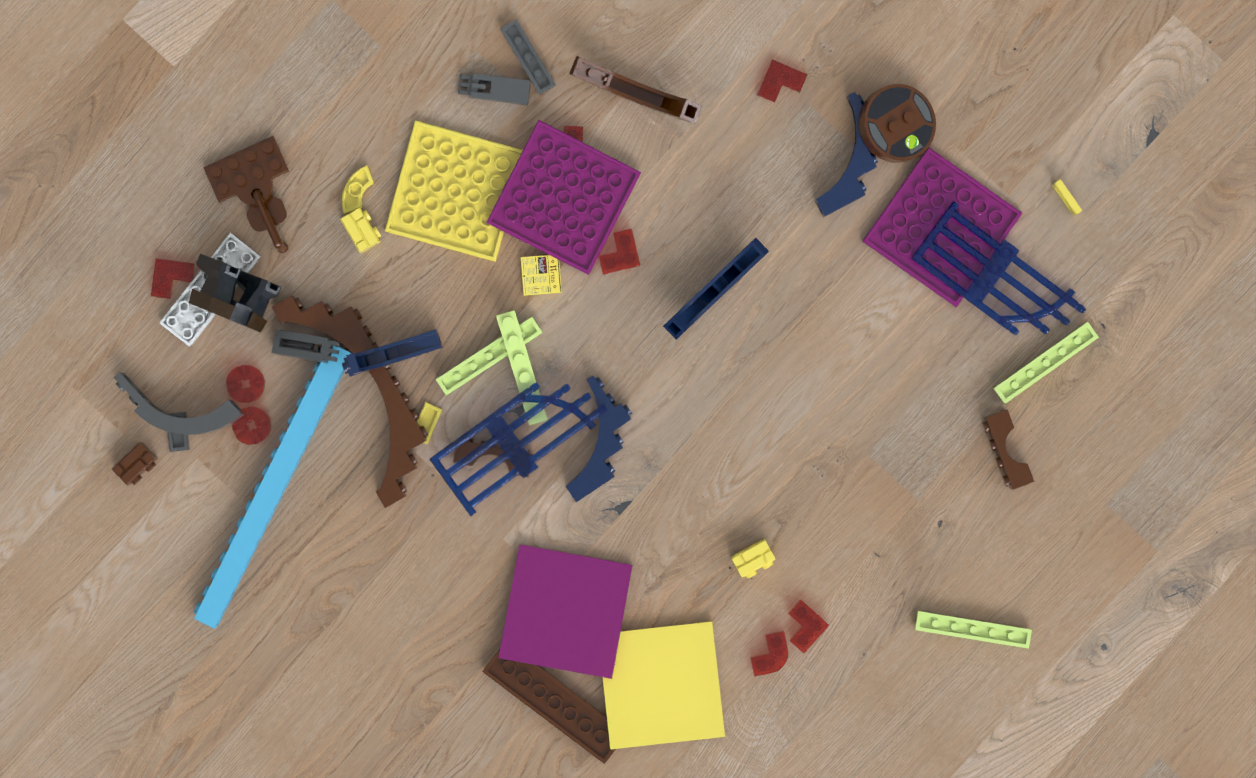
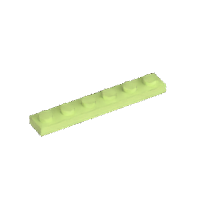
(484, 359)
(519, 359)
(1045, 362)
(973, 629)

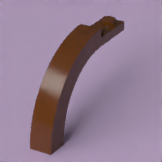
(635, 91)

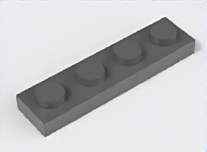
(528, 57)

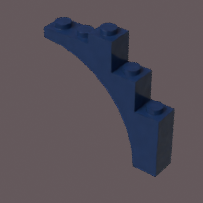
(848, 187)
(716, 288)
(391, 353)
(597, 471)

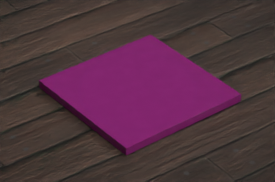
(563, 197)
(918, 208)
(565, 611)

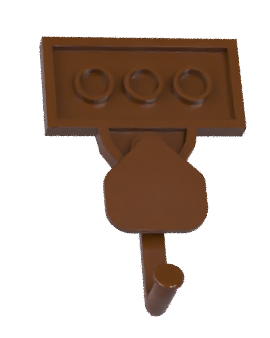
(244, 176)

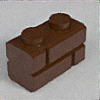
(134, 464)

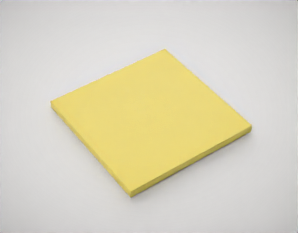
(450, 190)
(664, 687)

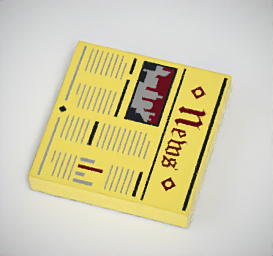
(540, 275)

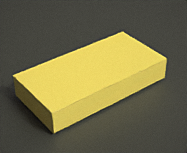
(1066, 197)
(429, 418)

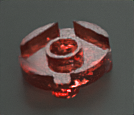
(235, 388)
(257, 435)

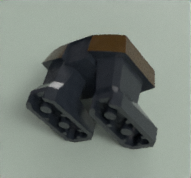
(219, 291)

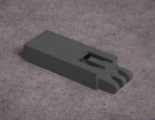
(502, 88)
(301, 346)

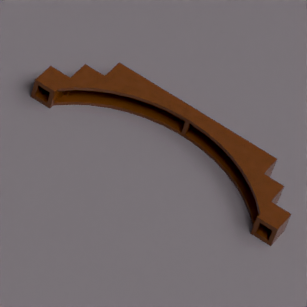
(404, 429)

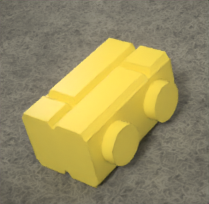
(360, 229)
(753, 558)

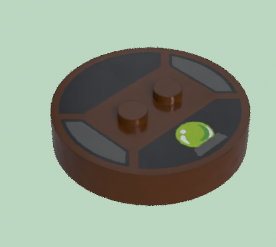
(897, 123)

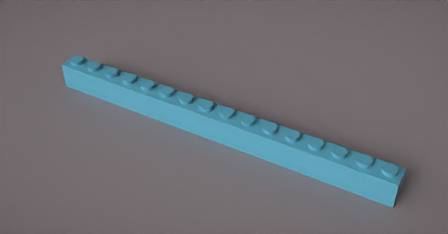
(270, 490)

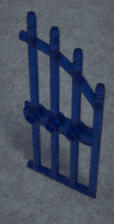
(990, 274)
(510, 444)

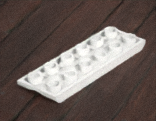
(188, 320)

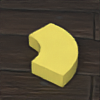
(355, 188)

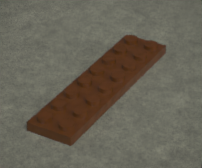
(554, 703)

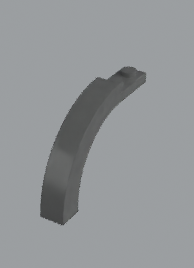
(211, 422)

